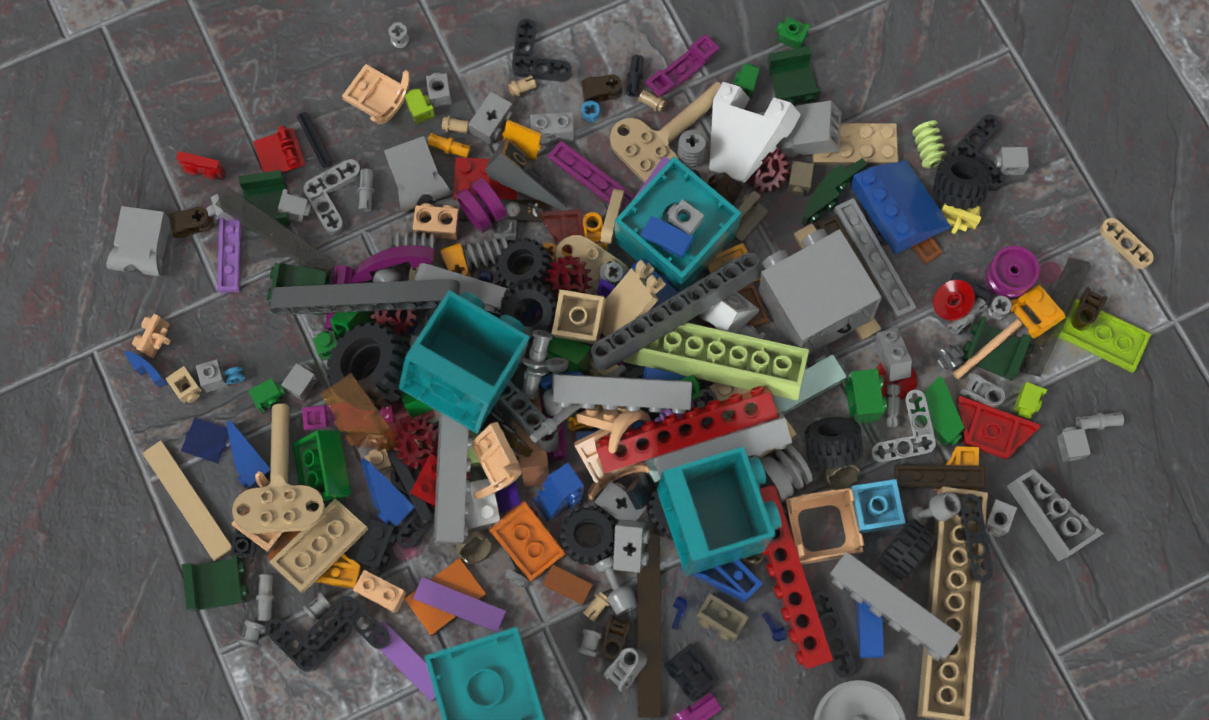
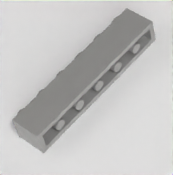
(622, 391)
(755, 439)
(451, 482)
(895, 606)

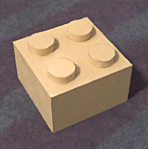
(579, 316)

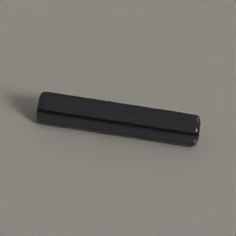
(314, 139)

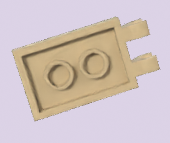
(631, 297)

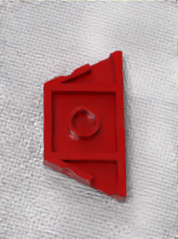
(993, 429)

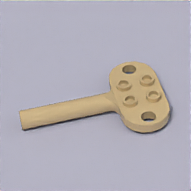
(645, 147)
(592, 255)
(279, 504)

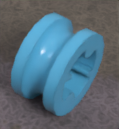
(589, 105)
(234, 375)

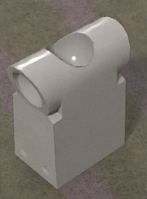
(815, 130)
(415, 174)
(139, 241)

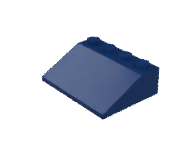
(898, 204)

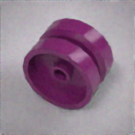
(481, 205)
(1012, 272)

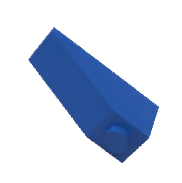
(246, 458)
(386, 498)

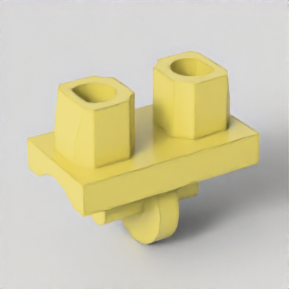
(960, 218)

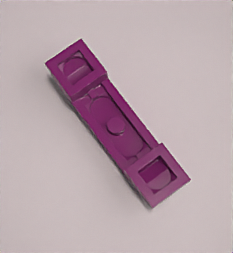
(684, 67)
(393, 256)
(323, 417)

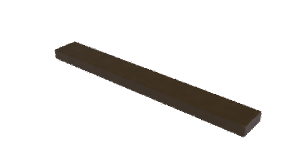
(649, 632)

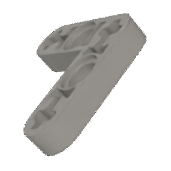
(322, 194)
(918, 433)

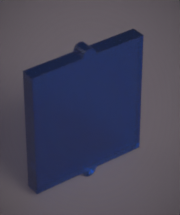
(205, 440)

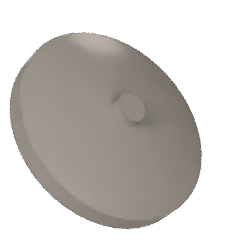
(858, 702)

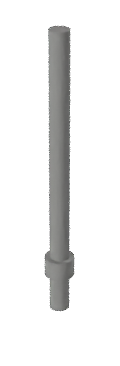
(550, 425)

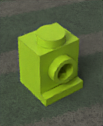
(419, 106)
(1029, 400)

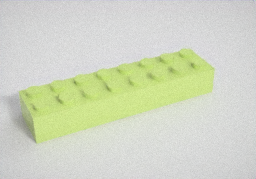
(727, 359)

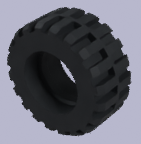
(358, 349)

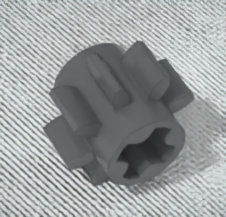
(950, 357)

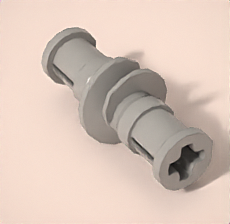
(536, 363)

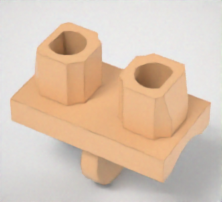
(153, 337)

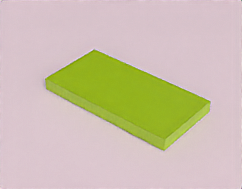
(1108, 339)

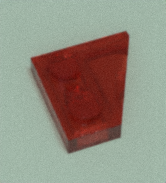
(562, 225)

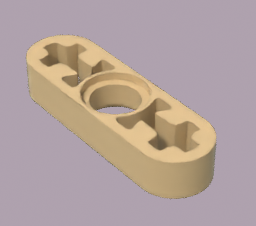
(612, 213)
(1126, 234)

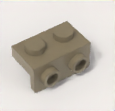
(751, 215)
(721, 617)

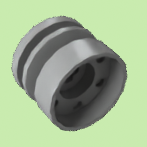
(786, 471)

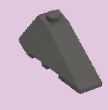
(513, 171)

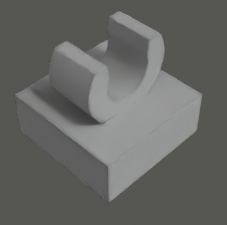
(216, 211)
(506, 228)

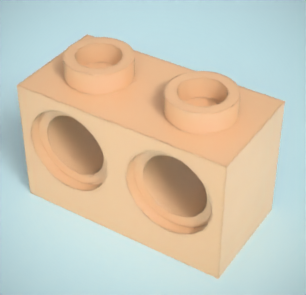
(435, 225)
(380, 591)

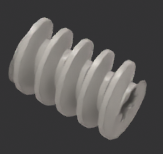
(691, 149)
(397, 240)
(485, 252)

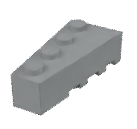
(1052, 516)

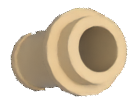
(521, 85)
(652, 101)
(456, 125)
(597, 605)

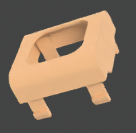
(841, 499)

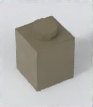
(800, 178)

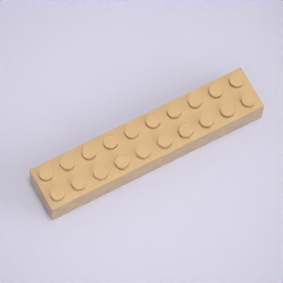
(954, 601)

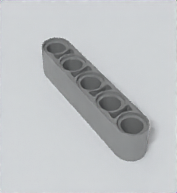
(489, 293)

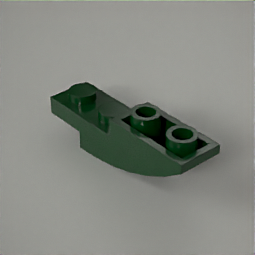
(827, 192)

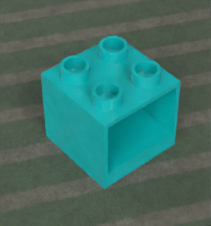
(670, 186)
(463, 359)
(717, 510)
(485, 680)

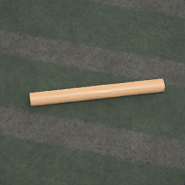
(982, 353)

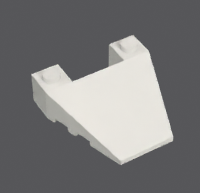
(743, 137)

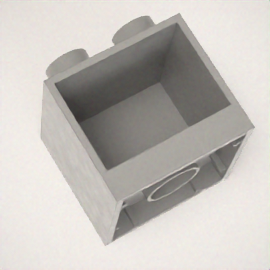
(817, 291)

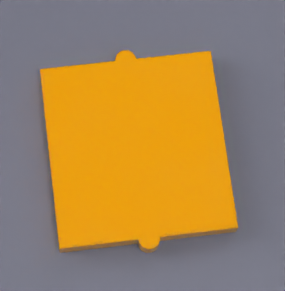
(524, 138)

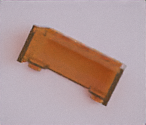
(358, 416)

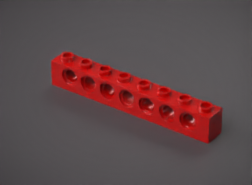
(677, 439)
(820, 652)

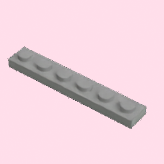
(875, 258)

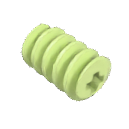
(928, 144)

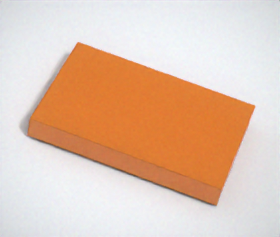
(527, 541)
(455, 577)

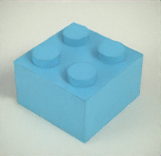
(878, 506)

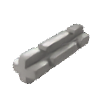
(893, 406)

